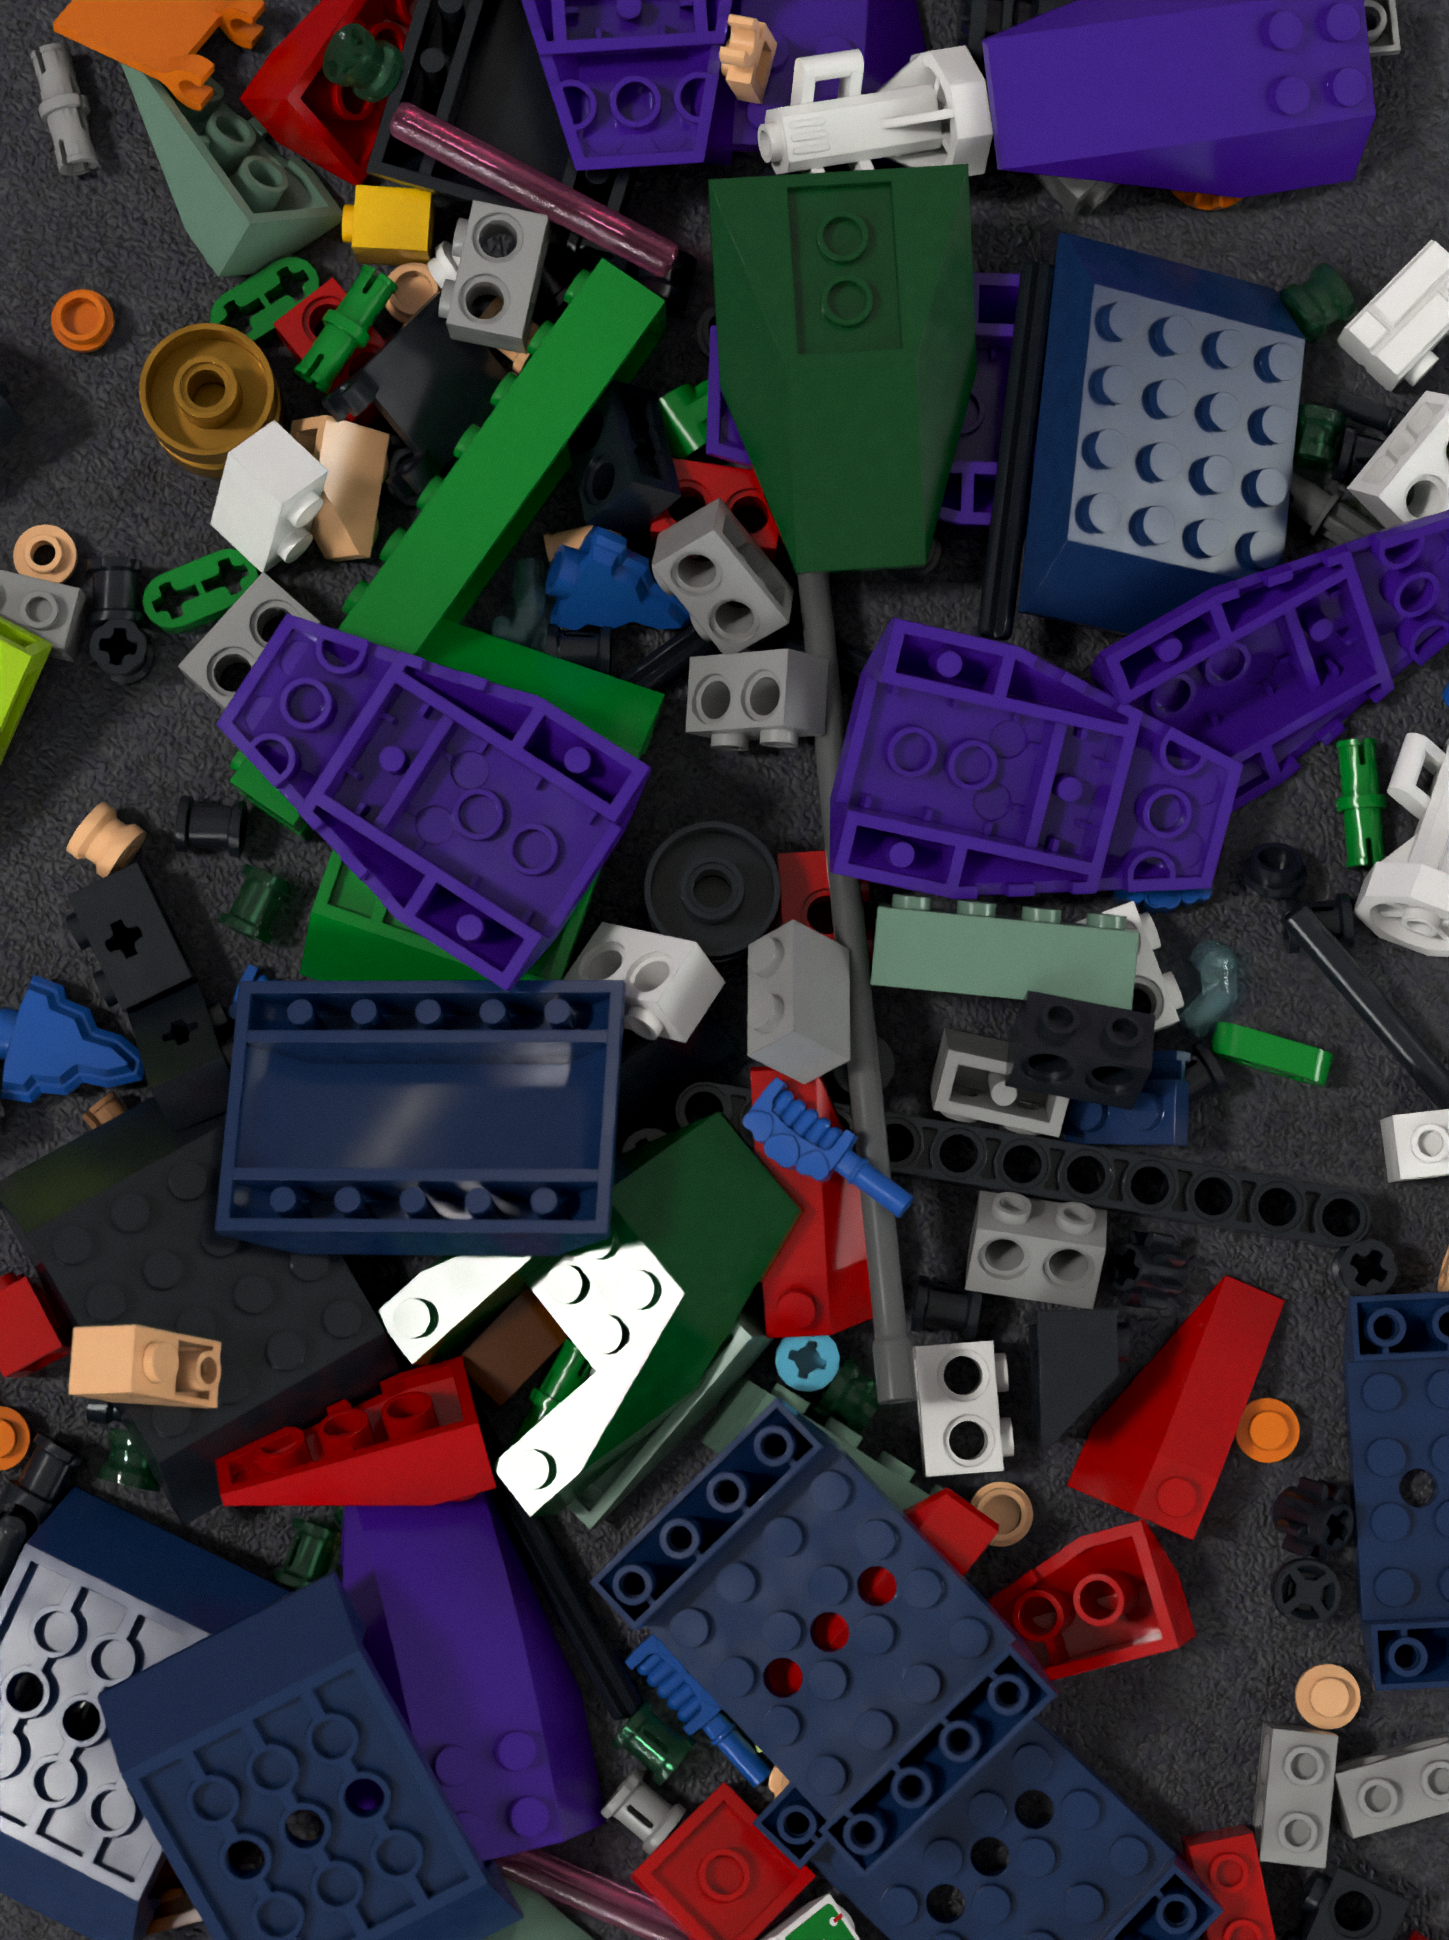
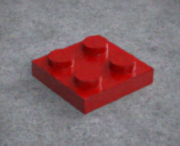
(720, 1873)

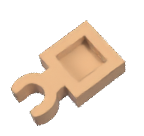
(748, 58)

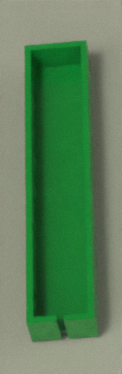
(497, 483)

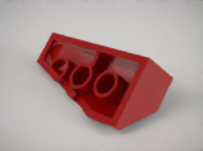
(822, 1268)

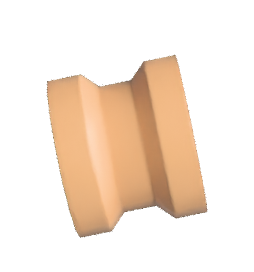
(106, 840)

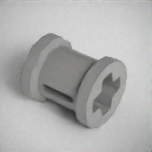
(643, 1811)

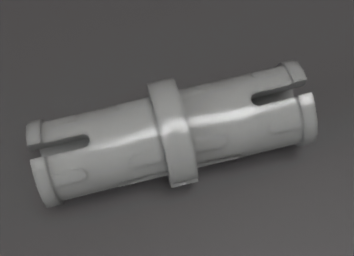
(64, 109)

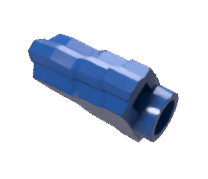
(608, 587)
(59, 1047)

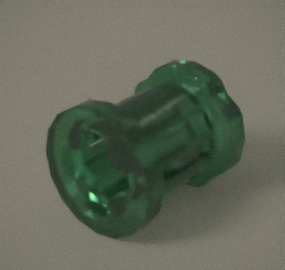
(256, 905)
(308, 1554)
(673, 1745)

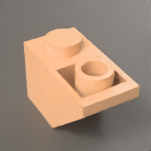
(352, 489)
(144, 1366)

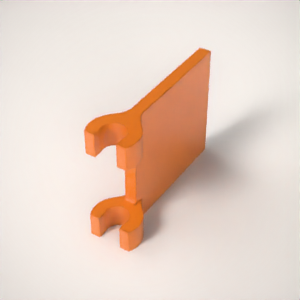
(163, 36)

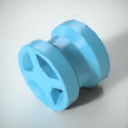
(797, 1358)

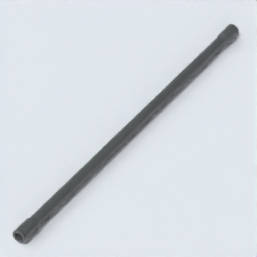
(891, 1343)

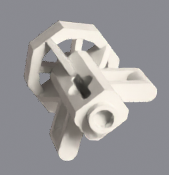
(920, 118)
(1408, 891)

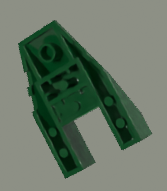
(645, 1307)

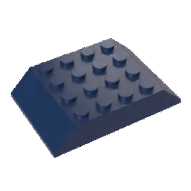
(1157, 437)
(422, 1116)

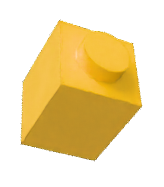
(390, 225)

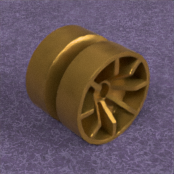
(207, 395)

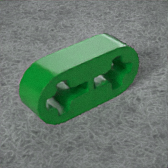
(258, 292)
(196, 577)
(1271, 1054)

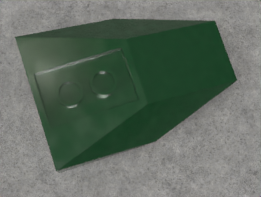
(847, 352)

